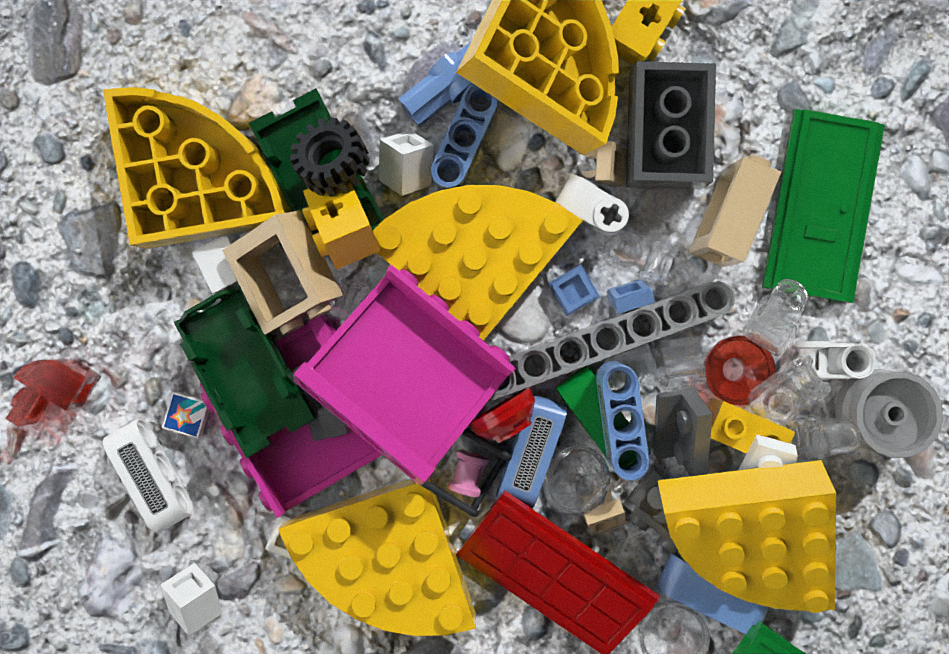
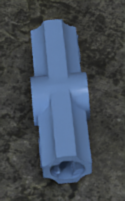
(437, 89)

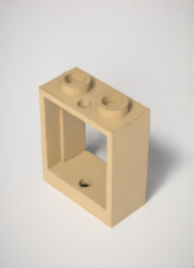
(735, 211)
(306, 260)

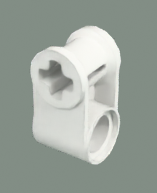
(588, 201)
(831, 359)

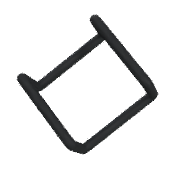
(472, 510)

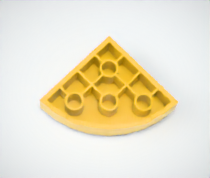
(549, 65)
(185, 170)
(475, 246)
(759, 533)
(385, 560)

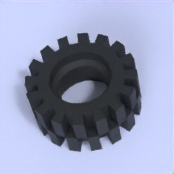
(319, 143)

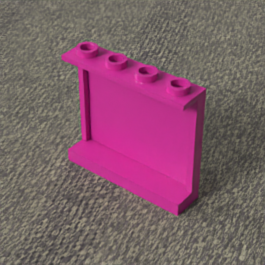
(405, 374)
(295, 462)

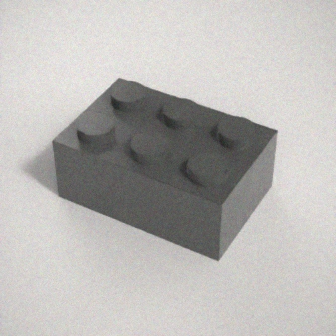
(671, 125)

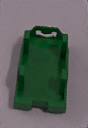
(276, 139)
(242, 371)

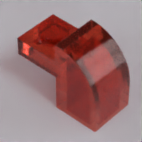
(50, 380)

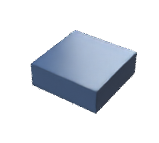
(573, 290)
(630, 296)

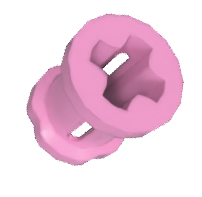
(468, 473)

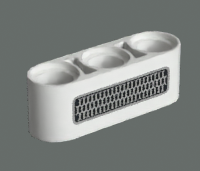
(148, 475)

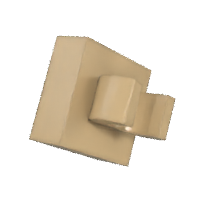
(610, 165)
(605, 516)

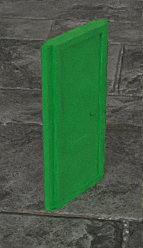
(824, 204)

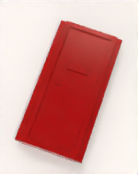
(557, 574)

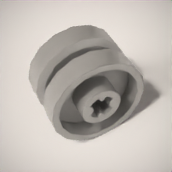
(893, 412)

